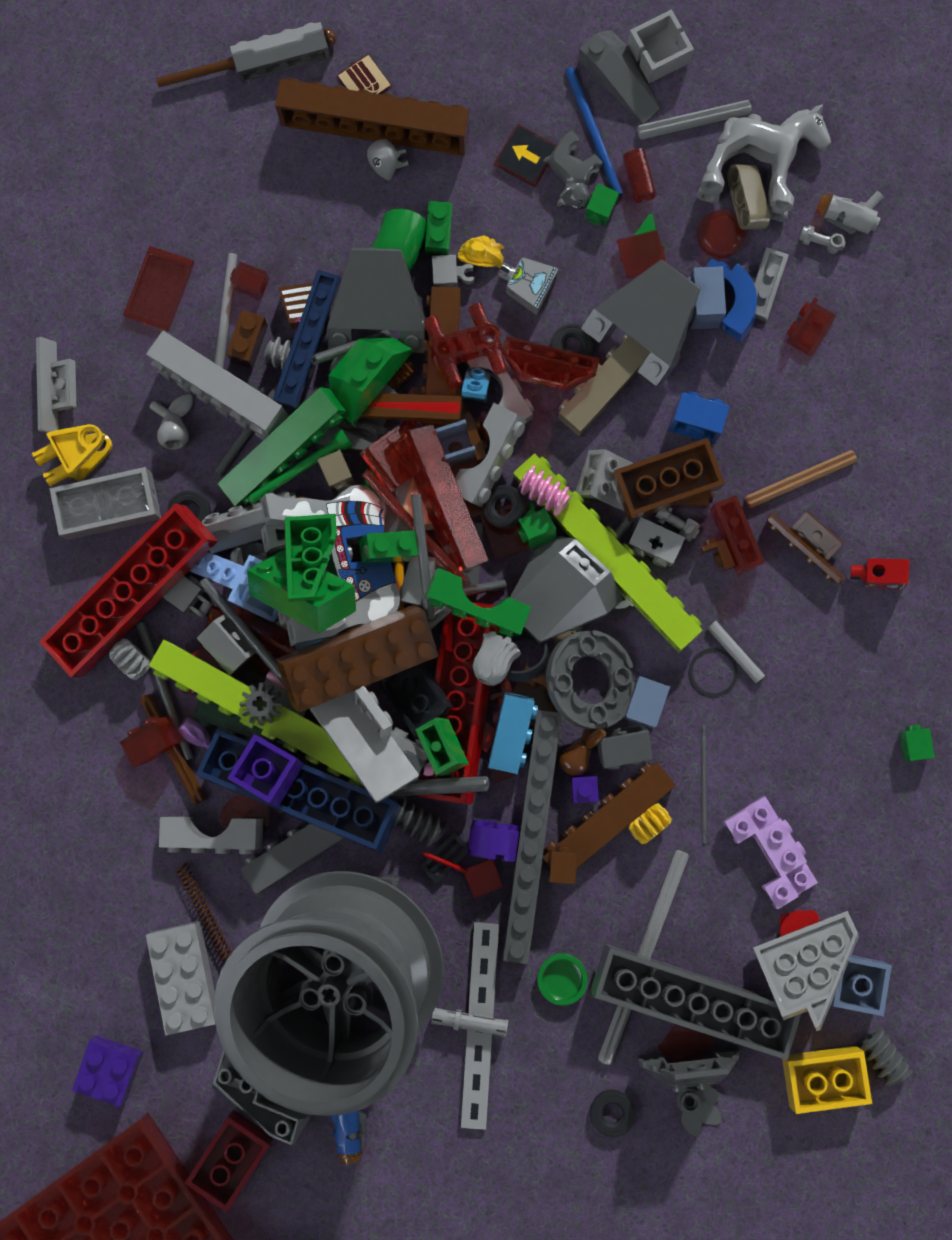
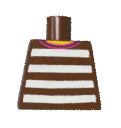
(294, 301)

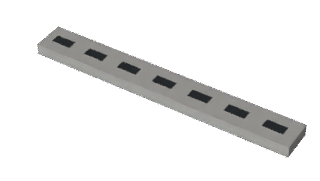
(479, 1043)

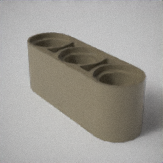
(748, 197)

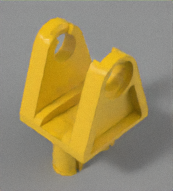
(76, 452)

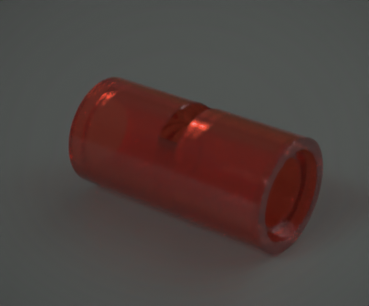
(639, 175)

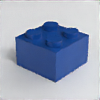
(699, 417)

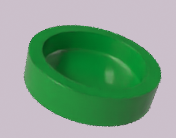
(562, 979)

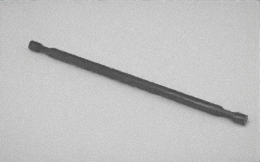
(703, 775)

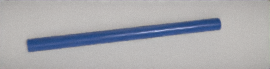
(593, 130)

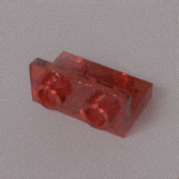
(810, 328)

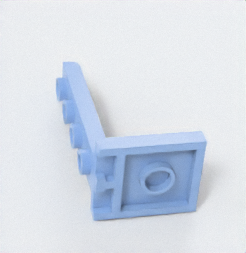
(234, 577)

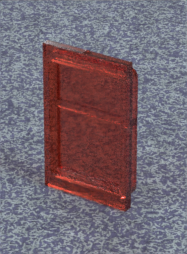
(159, 288)
(387, 459)

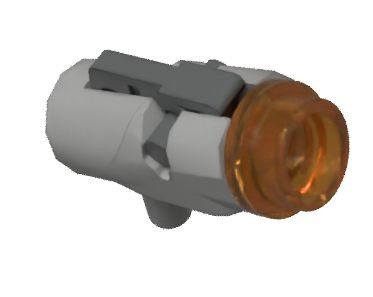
(850, 215)

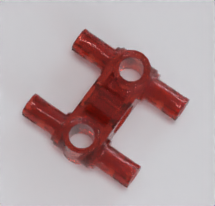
(465, 345)

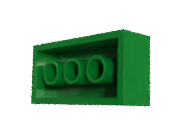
(332, 603)

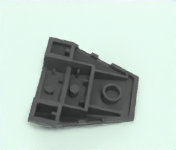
(691, 1073)

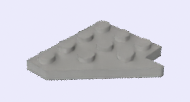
(808, 966)

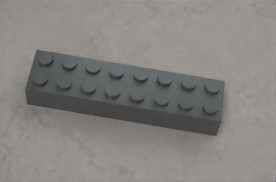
(693, 1001)

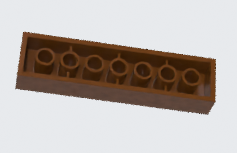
(372, 116)

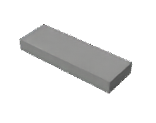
(768, 280)

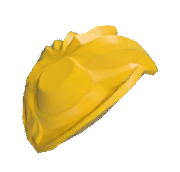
(481, 252)

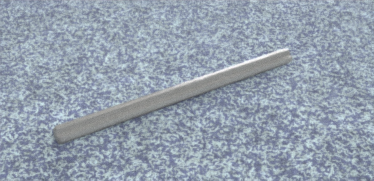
(646, 949)

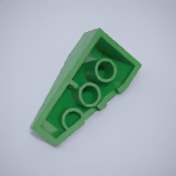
(307, 553)

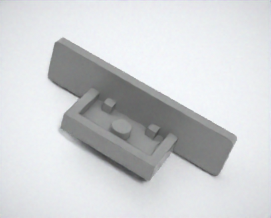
(54, 384)

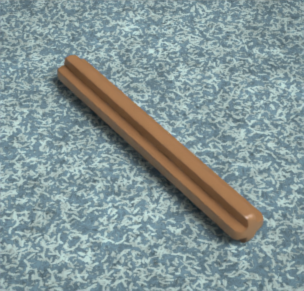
(800, 479)

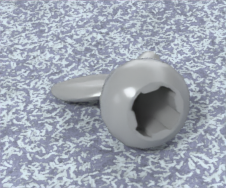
(172, 431)

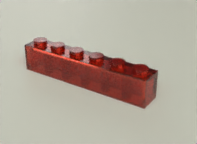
(442, 498)

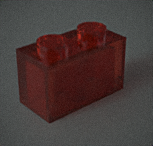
(150, 741)

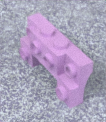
(778, 847)

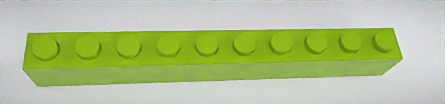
(630, 575)
(227, 692)

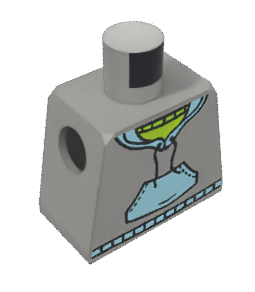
(529, 282)

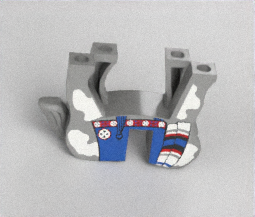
(357, 514)

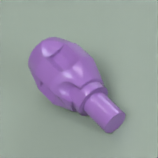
(194, 732)

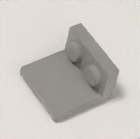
(597, 478)

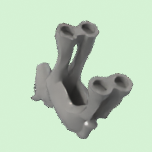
(770, 145)

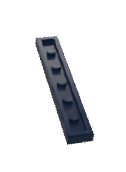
(306, 339)

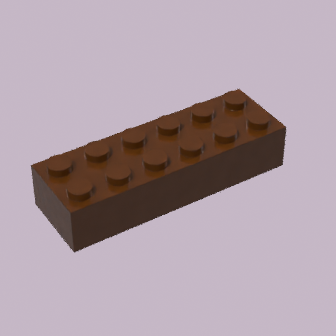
(357, 658)

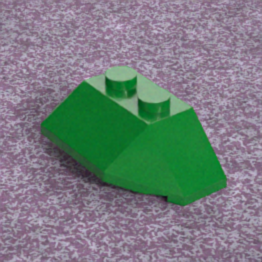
(366, 372)

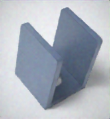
(456, 433)
(647, 702)

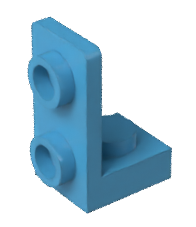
(476, 385)

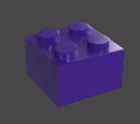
(265, 771)
(107, 1071)

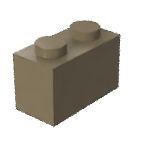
(336, 472)

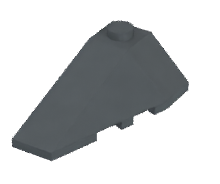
(615, 68)

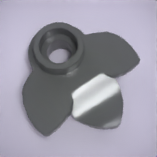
(701, 1111)

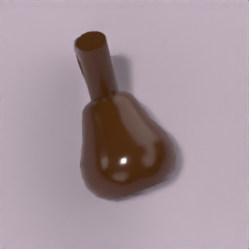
(576, 757)

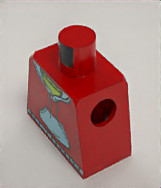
(895, 575)

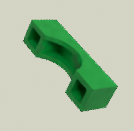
(447, 591)

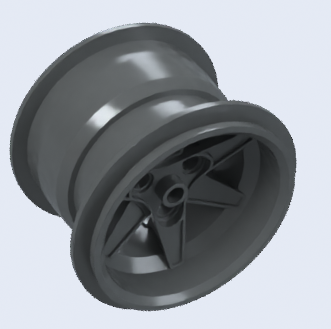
(287, 1050)

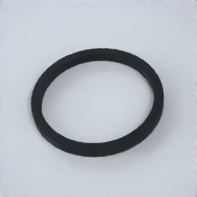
(713, 650)

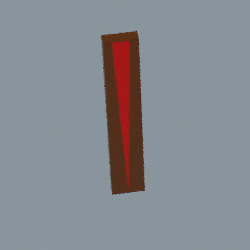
(415, 407)

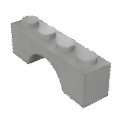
(511, 399)
(503, 431)
(182, 833)

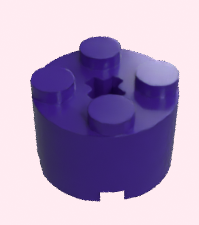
(493, 840)

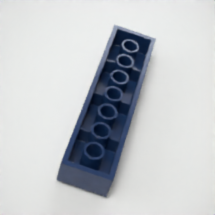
(311, 798)

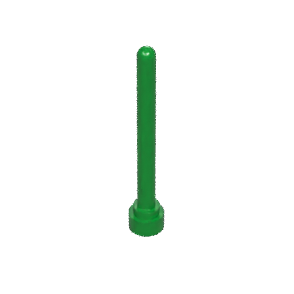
(339, 442)

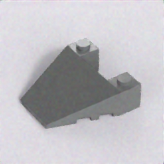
(378, 296)
(654, 313)

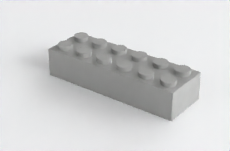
(215, 386)

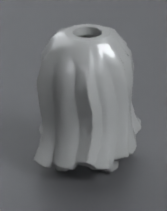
(494, 658)

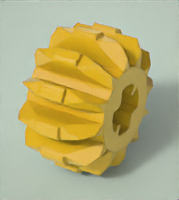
(650, 823)

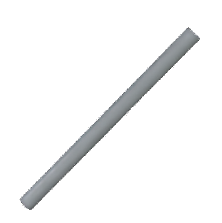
(225, 312)

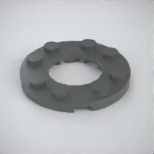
(560, 683)

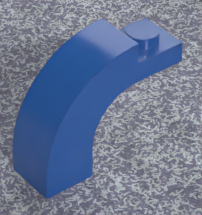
(743, 313)

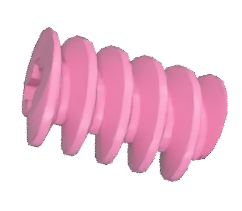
(544, 491)

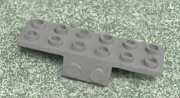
(365, 741)

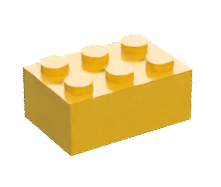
(827, 1079)

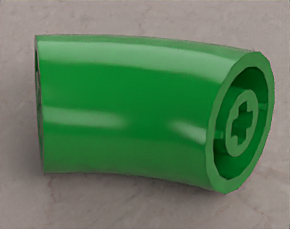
(403, 231)

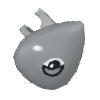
(384, 157)

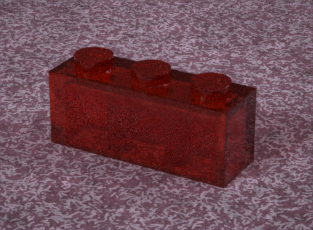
(737, 533)

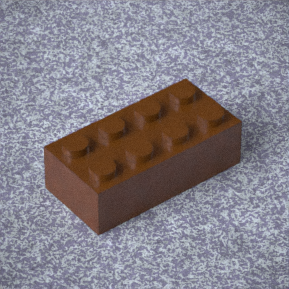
(668, 479)

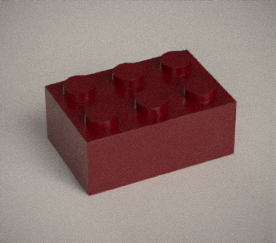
(229, 1160)

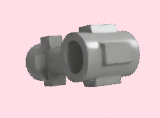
(834, 243)
(687, 529)

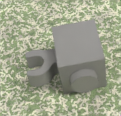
(446, 272)

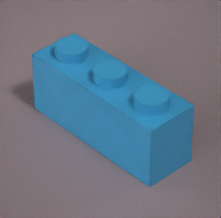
(512, 733)

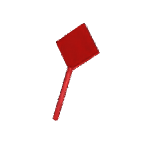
(480, 877)

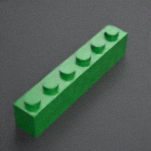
(283, 446)

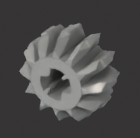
(129, 659)

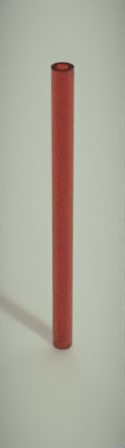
(409, 521)

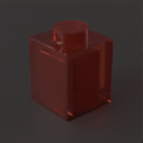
(249, 280)

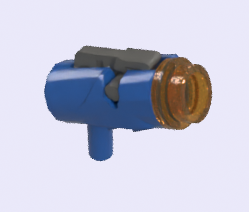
(349, 1136)

